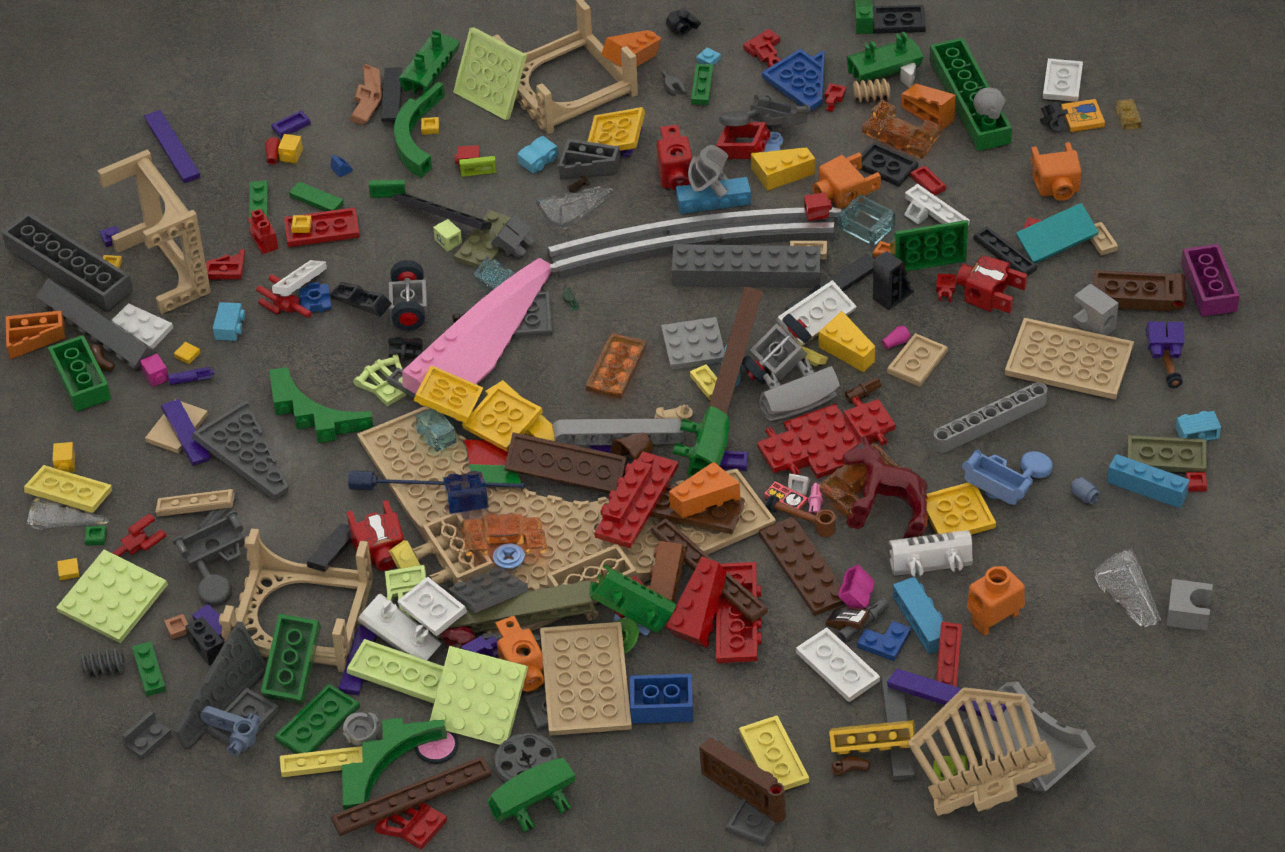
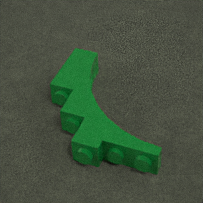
(307, 413)
(377, 755)

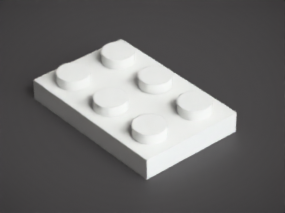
(1062, 80)
(143, 325)
(432, 606)

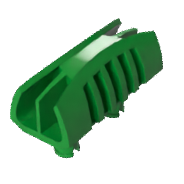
(884, 60)
(429, 62)
(710, 443)
(632, 599)
(530, 788)

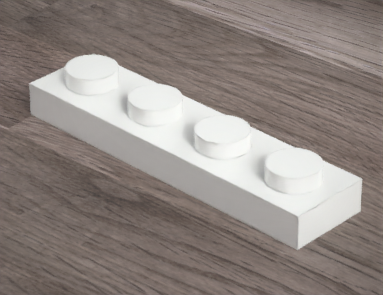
(936, 208)
(299, 277)

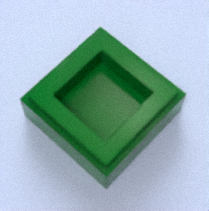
(95, 535)

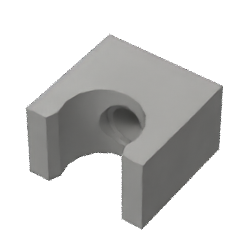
(1098, 312)
(1182, 603)

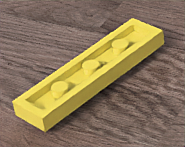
(319, 761)

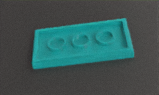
(1057, 233)

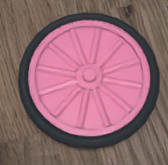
(439, 750)

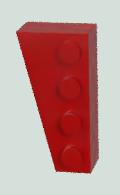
(698, 603)

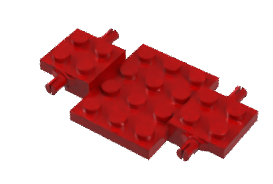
(824, 437)

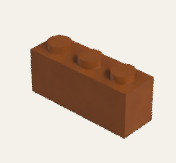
(667, 569)

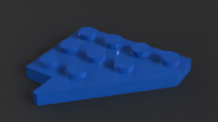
(799, 77)

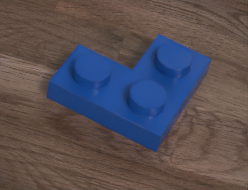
(885, 645)

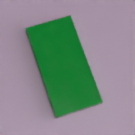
(317, 720)

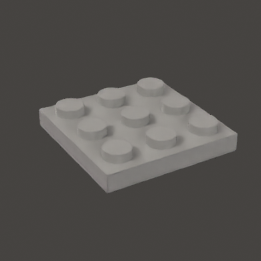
(693, 343)

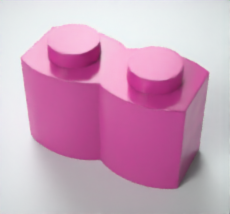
(856, 588)

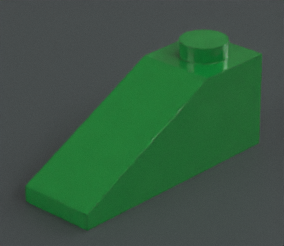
(864, 16)

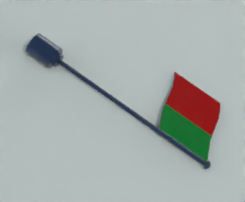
(482, 458)

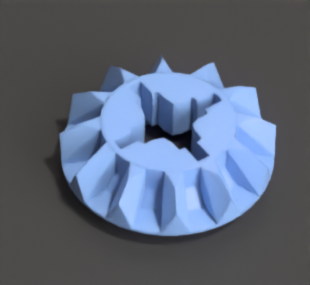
(508, 550)

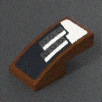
(848, 617)

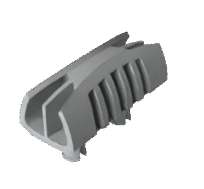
(707, 170)
(799, 394)

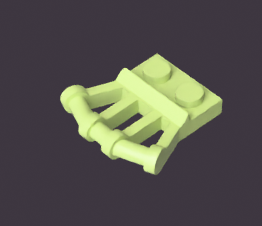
(383, 390)
(402, 581)

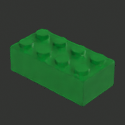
(79, 373)
(291, 659)

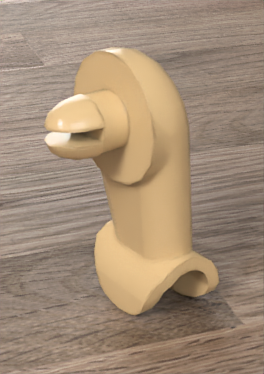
(677, 413)

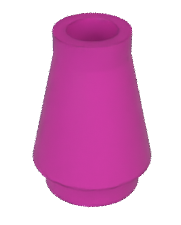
(896, 337)

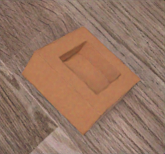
(176, 626)

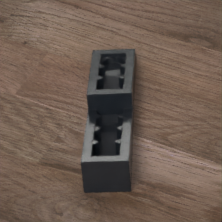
(391, 94)
(356, 296)

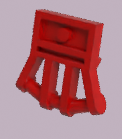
(418, 830)

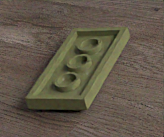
(478, 244)
(1168, 453)

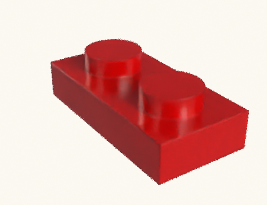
(763, 37)

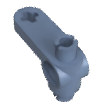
(242, 729)

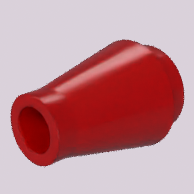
(271, 149)

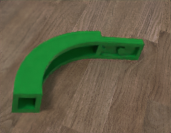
(409, 153)

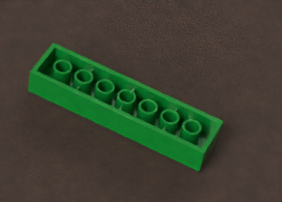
(963, 78)

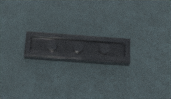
(1004, 251)
(330, 549)

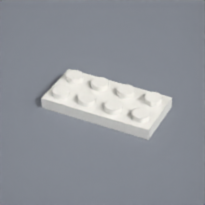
(819, 309)
(837, 664)

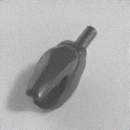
(672, 82)

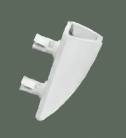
(398, 628)

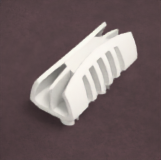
(931, 553)

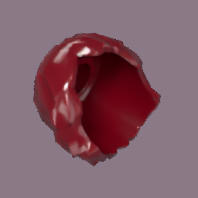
(458, 636)

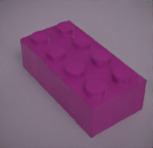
(1210, 280)

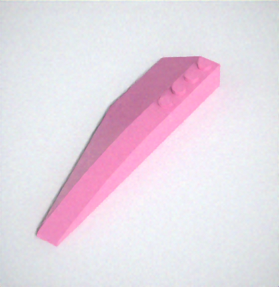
(481, 334)

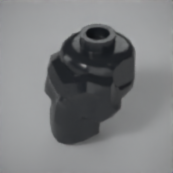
(682, 20)

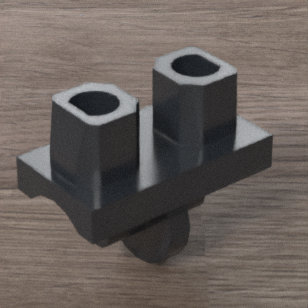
(1053, 114)
(405, 347)

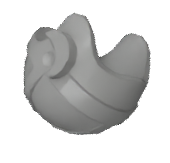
(989, 102)
(360, 728)

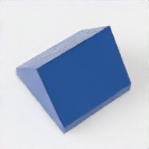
(340, 166)

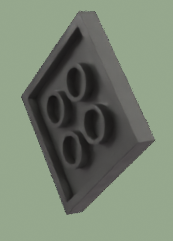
(488, 589)

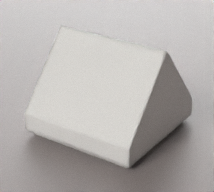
(907, 74)
(916, 212)
(799, 483)

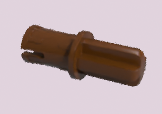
(863, 389)

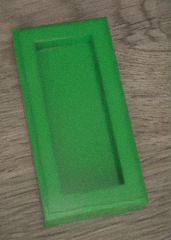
(386, 188)

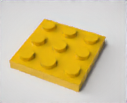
(618, 128)
(448, 394)
(500, 416)
(959, 510)

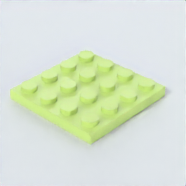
(489, 73)
(112, 596)
(479, 695)

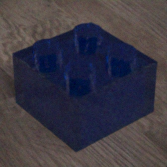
(465, 492)

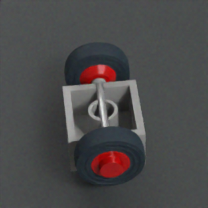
(408, 295)
(778, 350)

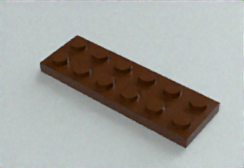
(564, 463)
(720, 518)
(803, 565)

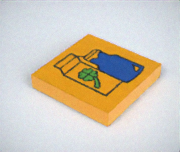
(1083, 115)

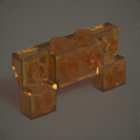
(899, 133)
(847, 482)
(502, 530)

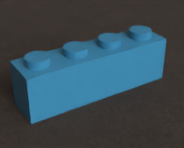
(691, 201)
(1148, 481)
(919, 612)

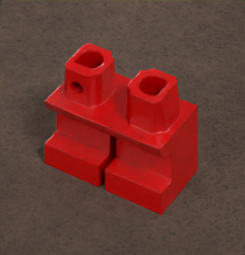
(262, 232)

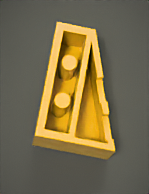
(782, 166)
(847, 342)

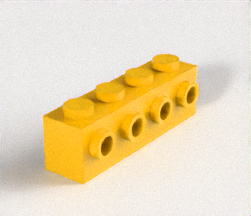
(871, 736)

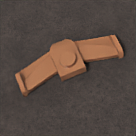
(367, 95)

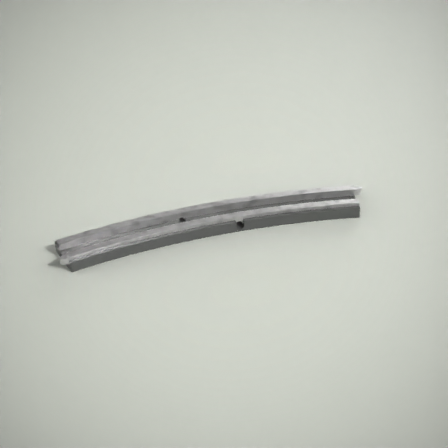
(712, 229)

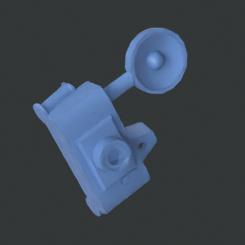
(1002, 482)

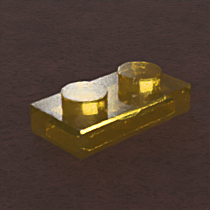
(1128, 114)

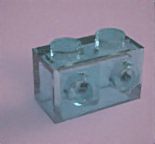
(435, 429)

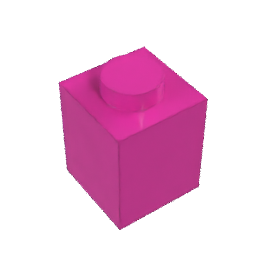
(154, 370)

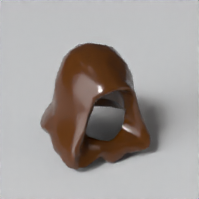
(632, 444)

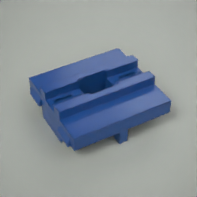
(315, 297)

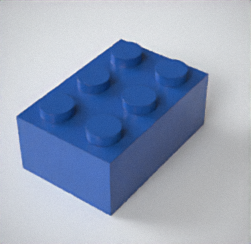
(661, 698)

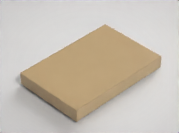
(917, 360)
(163, 434)

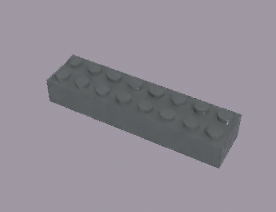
(67, 261)
(746, 266)

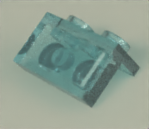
(491, 273)

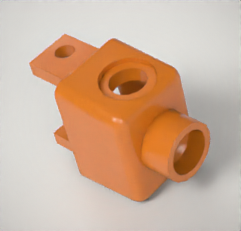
(1056, 173)
(843, 182)
(1000, 596)
(510, 650)

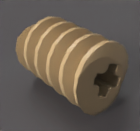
(871, 90)

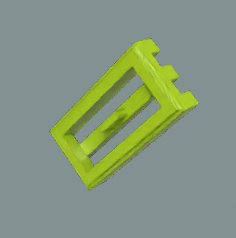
(477, 164)

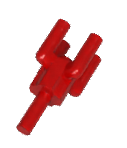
(286, 303)
(138, 539)

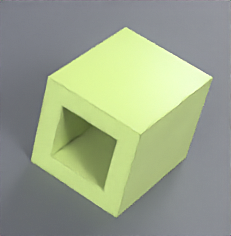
(447, 235)

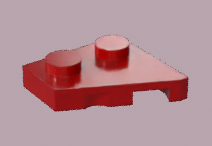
(226, 266)

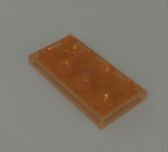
(616, 365)

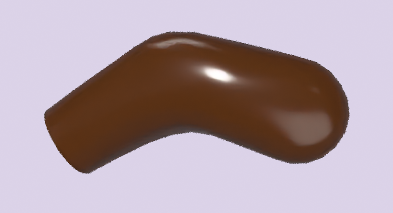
(102, 362)
(849, 764)

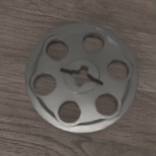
(515, 759)

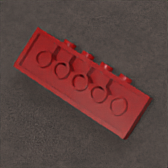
(635, 499)
(735, 635)

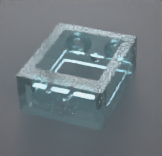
(871, 235)

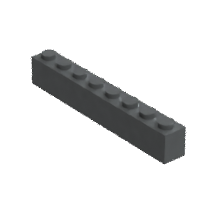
(95, 323)

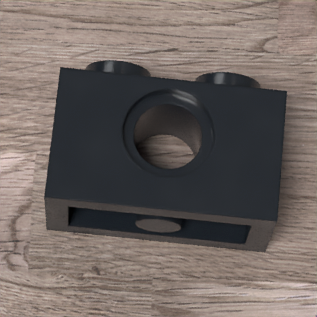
(204, 639)

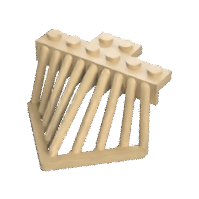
(996, 779)

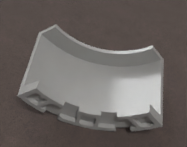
(1066, 744)

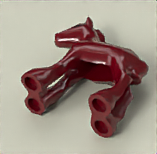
(888, 482)

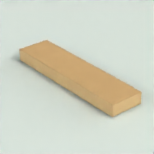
(195, 502)

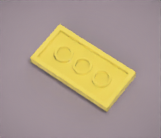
(68, 488)
(774, 752)

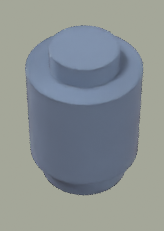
(1085, 490)

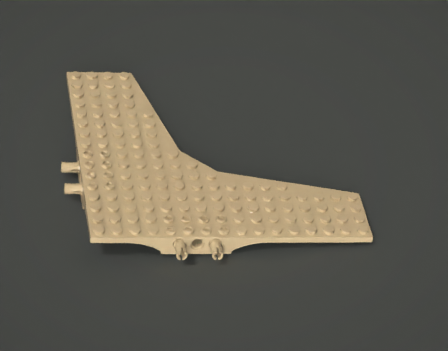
(569, 527)

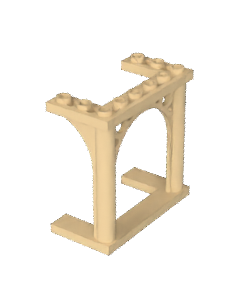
(551, 113)
(161, 228)
(269, 566)

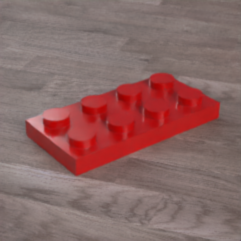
(325, 227)

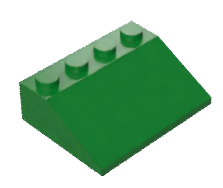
(931, 245)

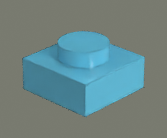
(708, 56)

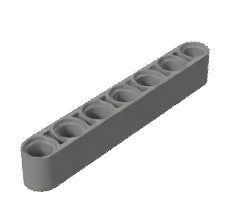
(990, 417)
(605, 430)

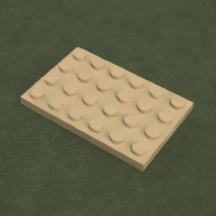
(1069, 358)
(585, 678)

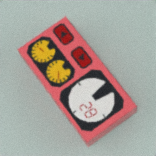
(786, 495)

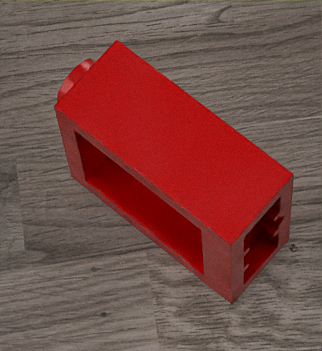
(754, 130)

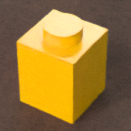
(290, 148)
(64, 456)

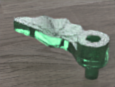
(569, 298)

